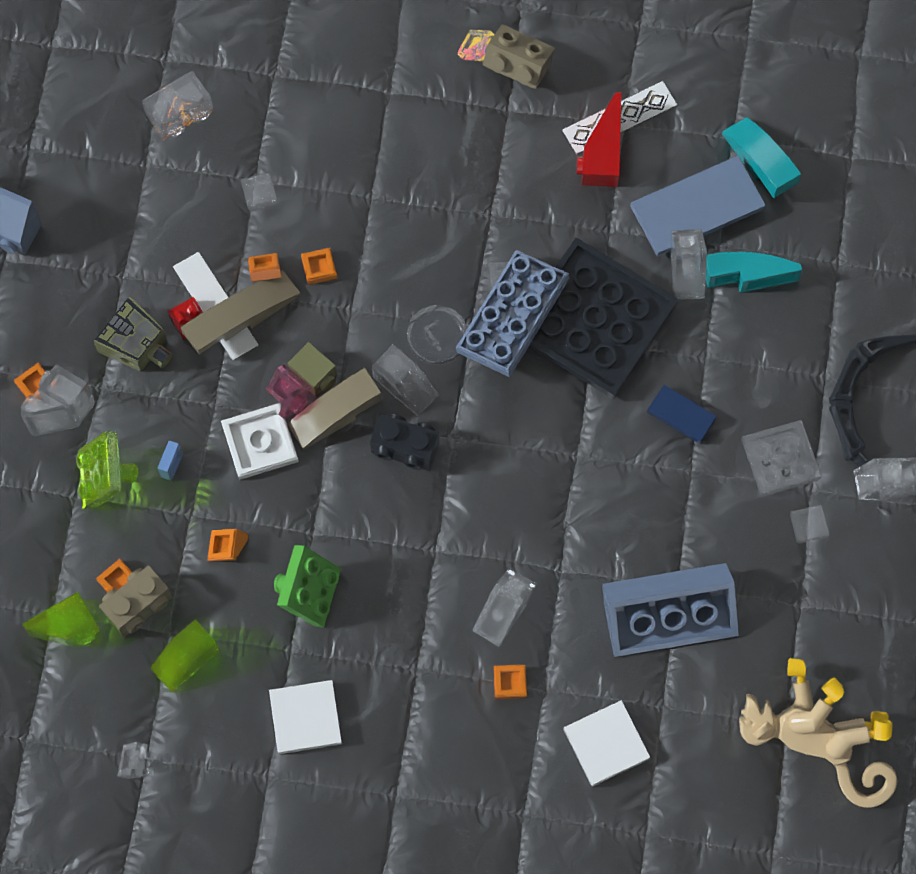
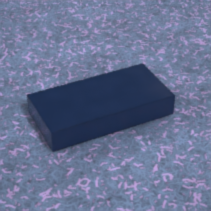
(681, 414)

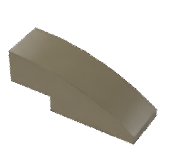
(335, 409)

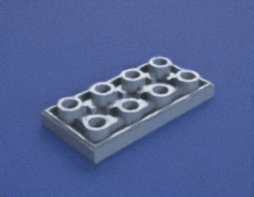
(698, 202)
(512, 313)

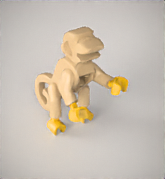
(808, 732)

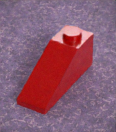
(602, 150)

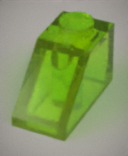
(64, 623)
(184, 655)

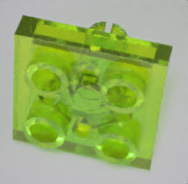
(102, 471)

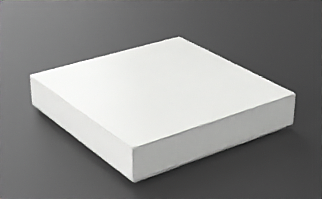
(259, 441)
(305, 717)
(606, 743)

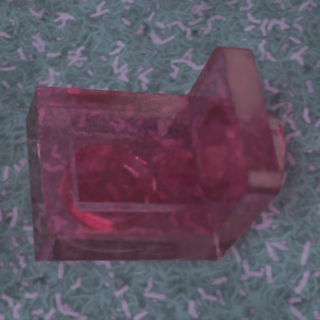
(288, 390)

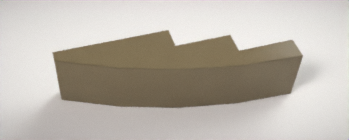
(239, 311)

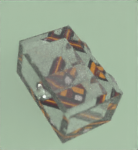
(178, 105)

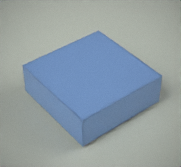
(170, 460)

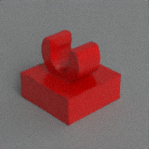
(184, 313)

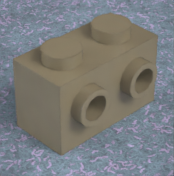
(518, 56)
(135, 600)

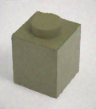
(313, 369)

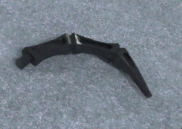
(843, 392)

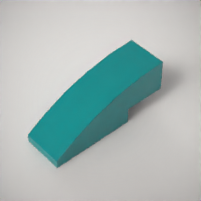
(762, 156)
(750, 270)

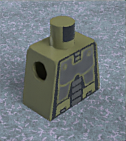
(133, 338)

